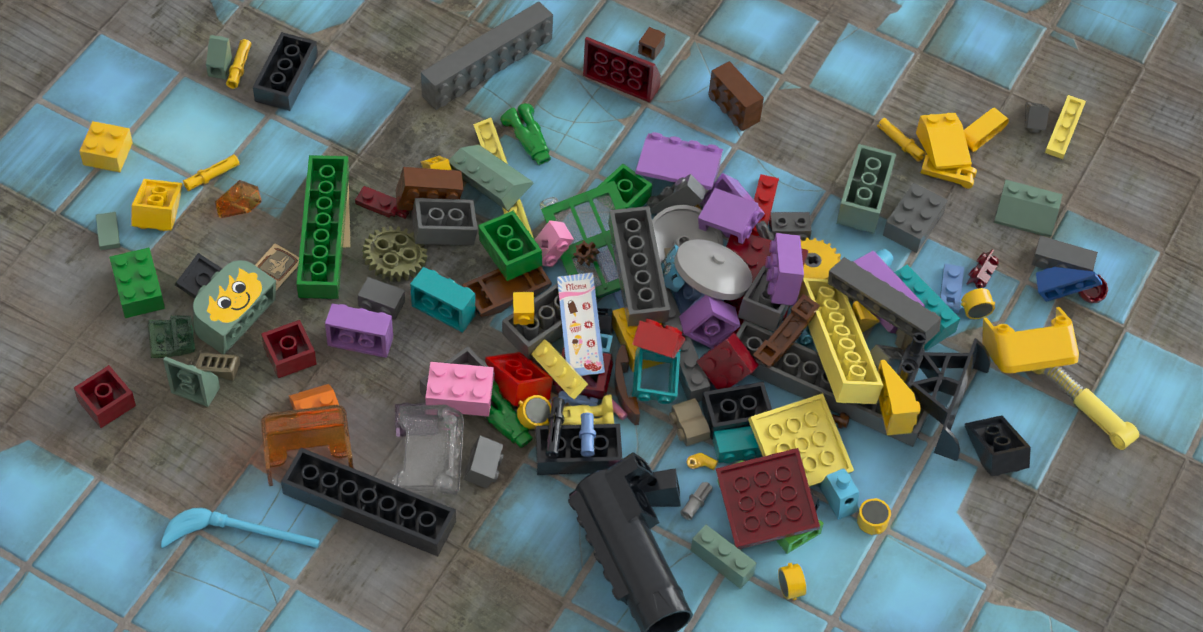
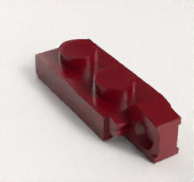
(379, 203)

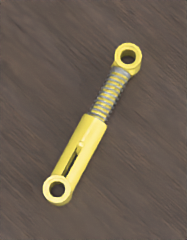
(1120, 432)

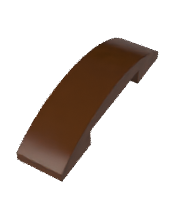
(787, 332)
(628, 404)

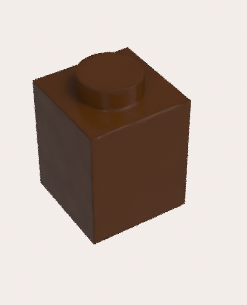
(651, 43)

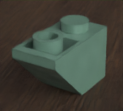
(218, 57)

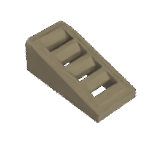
(226, 373)

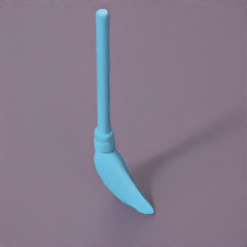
(199, 518)

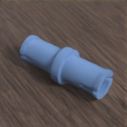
(587, 434)

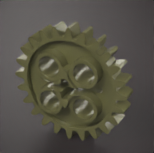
(394, 254)

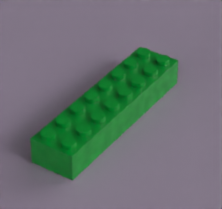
(323, 227)

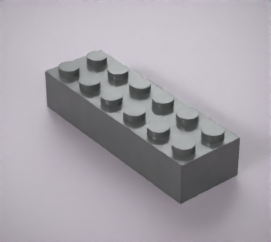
(638, 265)

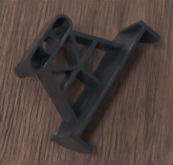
(929, 362)

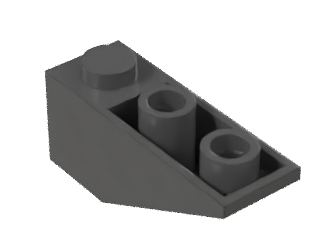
(684, 192)

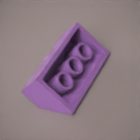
(874, 264)

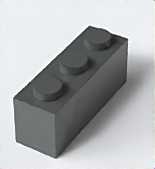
(1054, 253)

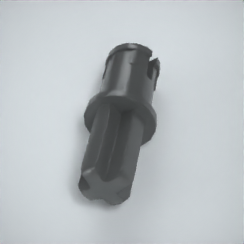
(763, 231)

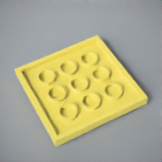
(807, 427)

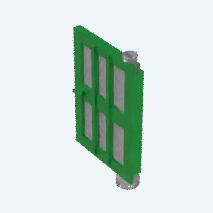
(587, 220)

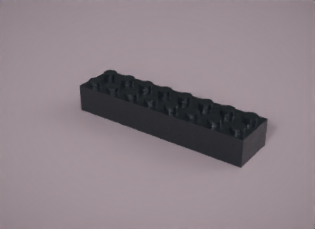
(369, 501)

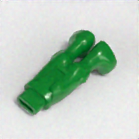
(530, 136)
(506, 419)

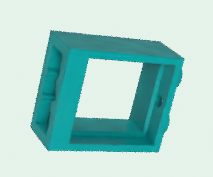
(647, 394)

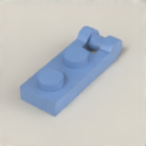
(952, 286)

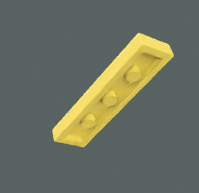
(1065, 127)
(559, 369)

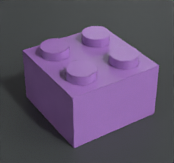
(709, 321)

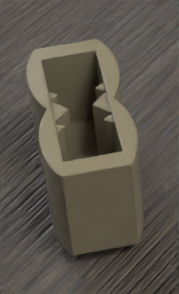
(690, 422)

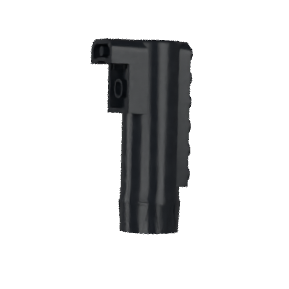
(618, 527)

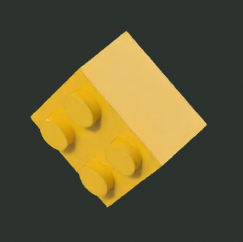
(106, 146)

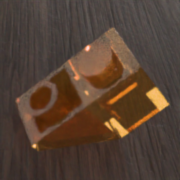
(238, 200)

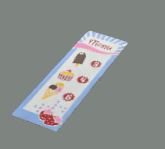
(580, 323)

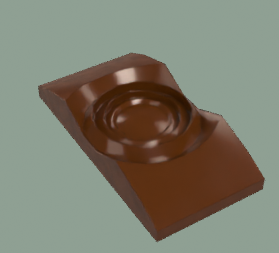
(495, 293)

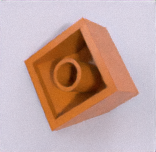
(314, 397)

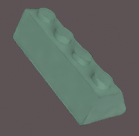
(490, 175)

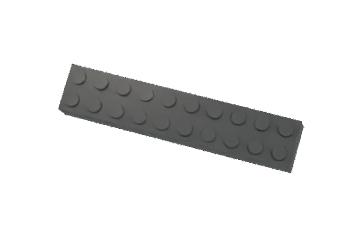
(804, 375)

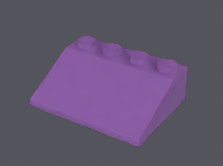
(674, 158)

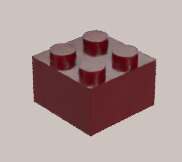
(288, 349)
(727, 362)
(104, 396)

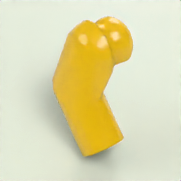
(699, 460)

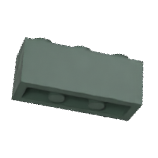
(723, 556)

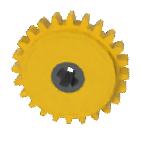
(819, 259)

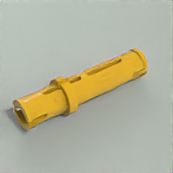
(237, 68)
(908, 145)
(215, 170)

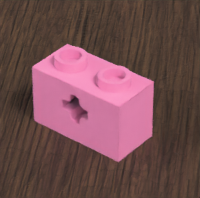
(553, 241)

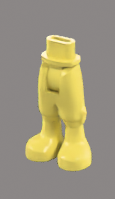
(604, 410)

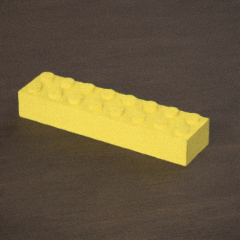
(841, 345)

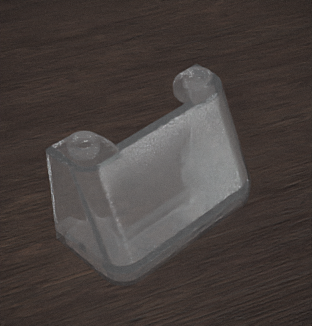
(431, 449)

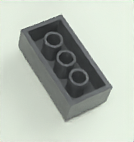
(546, 324)

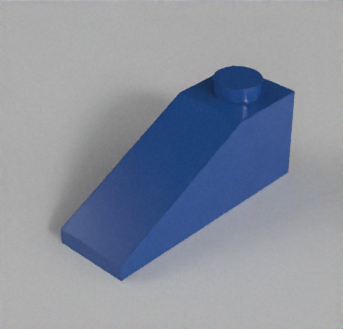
(1061, 282)

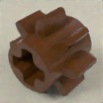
(586, 253)

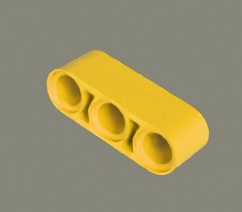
(985, 128)

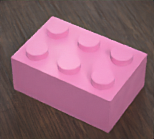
(460, 387)

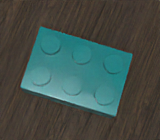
(443, 299)

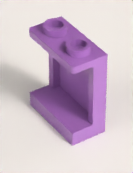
(729, 214)

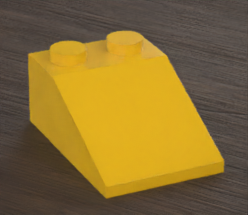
(944, 140)
(156, 204)
(896, 402)

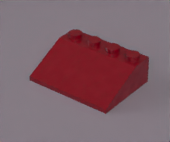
(620, 70)

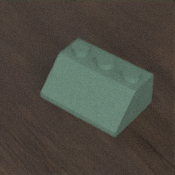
(1028, 208)

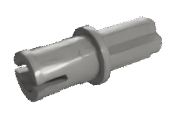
(696, 500)

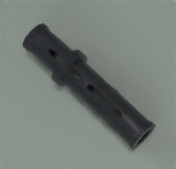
(555, 421)

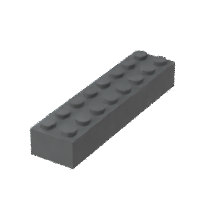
(486, 55)

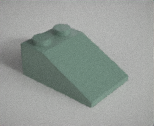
(191, 382)

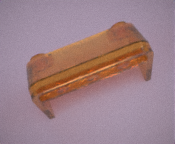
(305, 430)

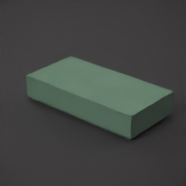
(107, 231)

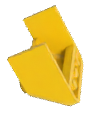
(1033, 347)

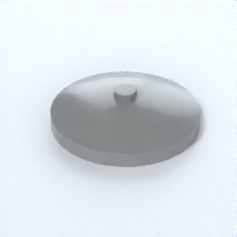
(679, 225)
(713, 269)

